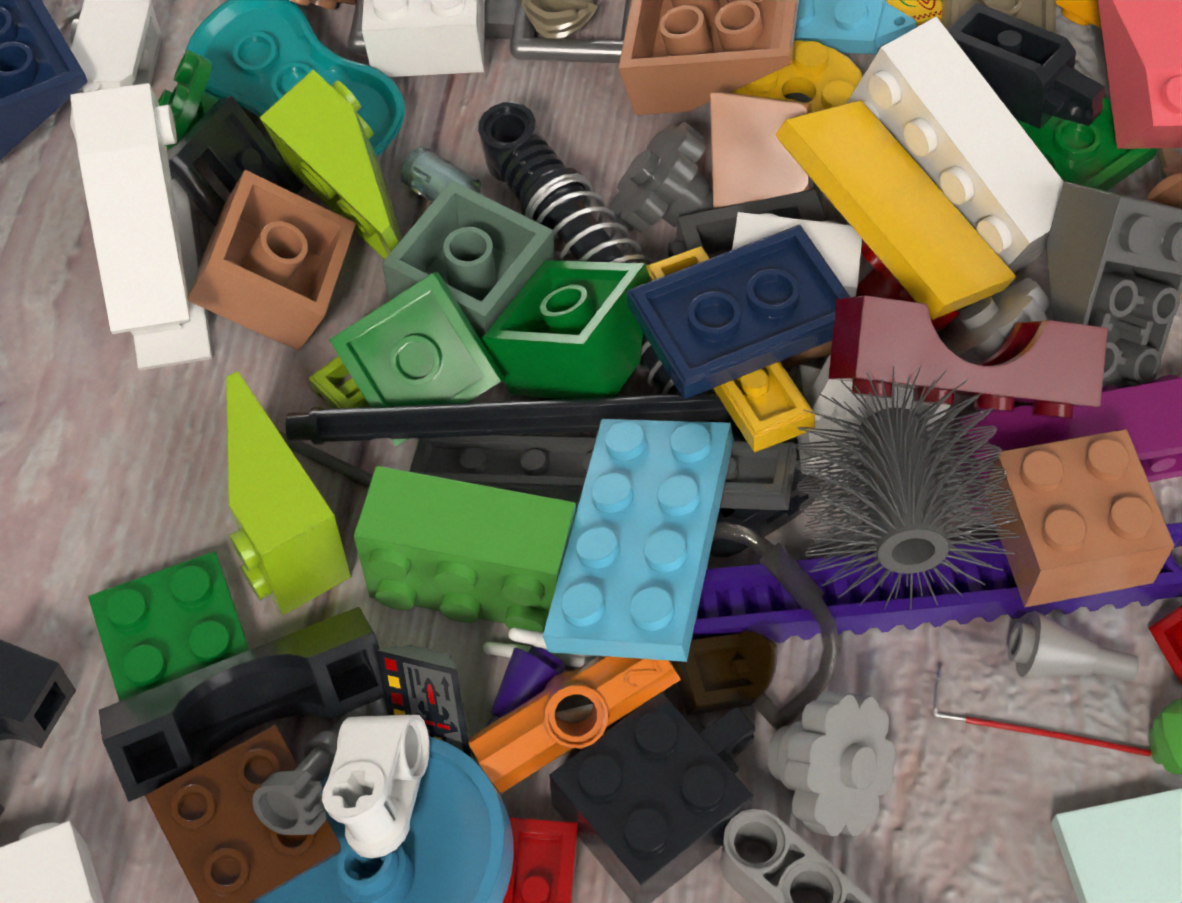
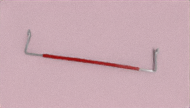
(1035, 731)

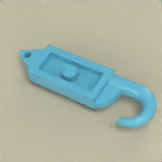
(851, 24)

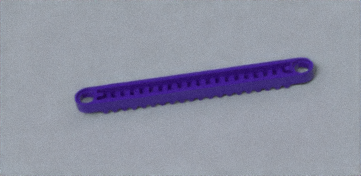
(754, 600)

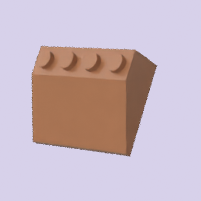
(694, 48)

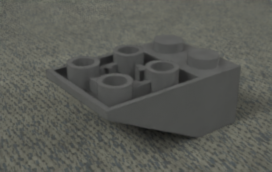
(1117, 269)

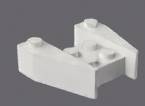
(141, 224)

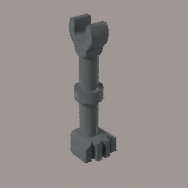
(292, 799)

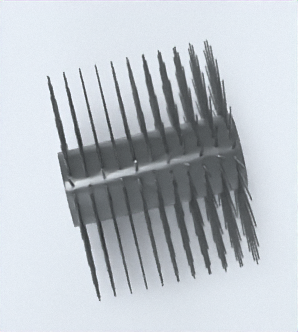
(903, 489)

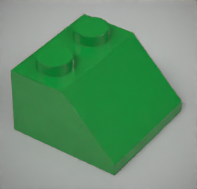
(569, 331)

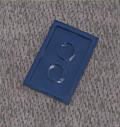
(739, 310)

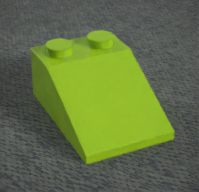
(332, 155)
(282, 521)

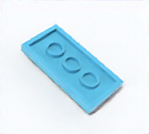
(640, 540)

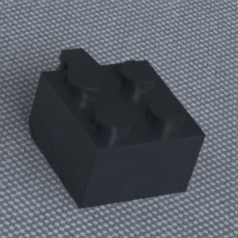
(655, 794)

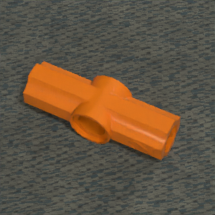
(536, 736)

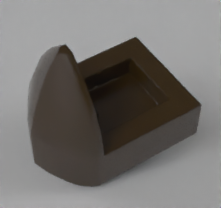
(726, 671)

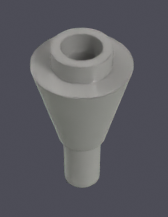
(1050, 649)

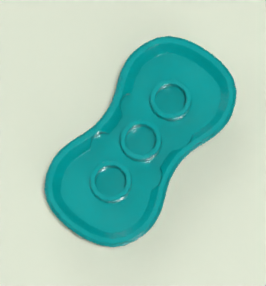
(269, 47)

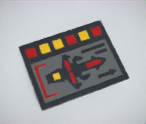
(428, 686)

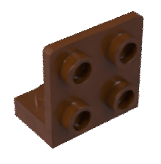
(218, 834)

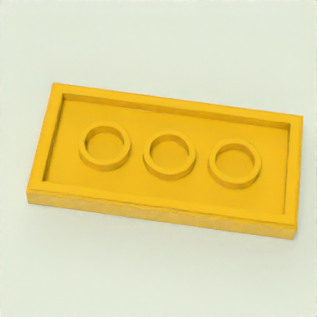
(895, 207)

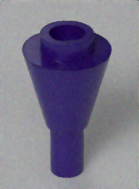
(523, 679)

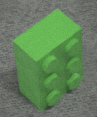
(462, 548)

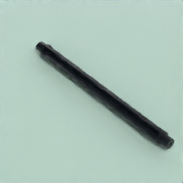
(497, 417)

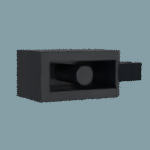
(1028, 67)

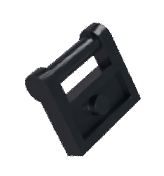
(229, 146)

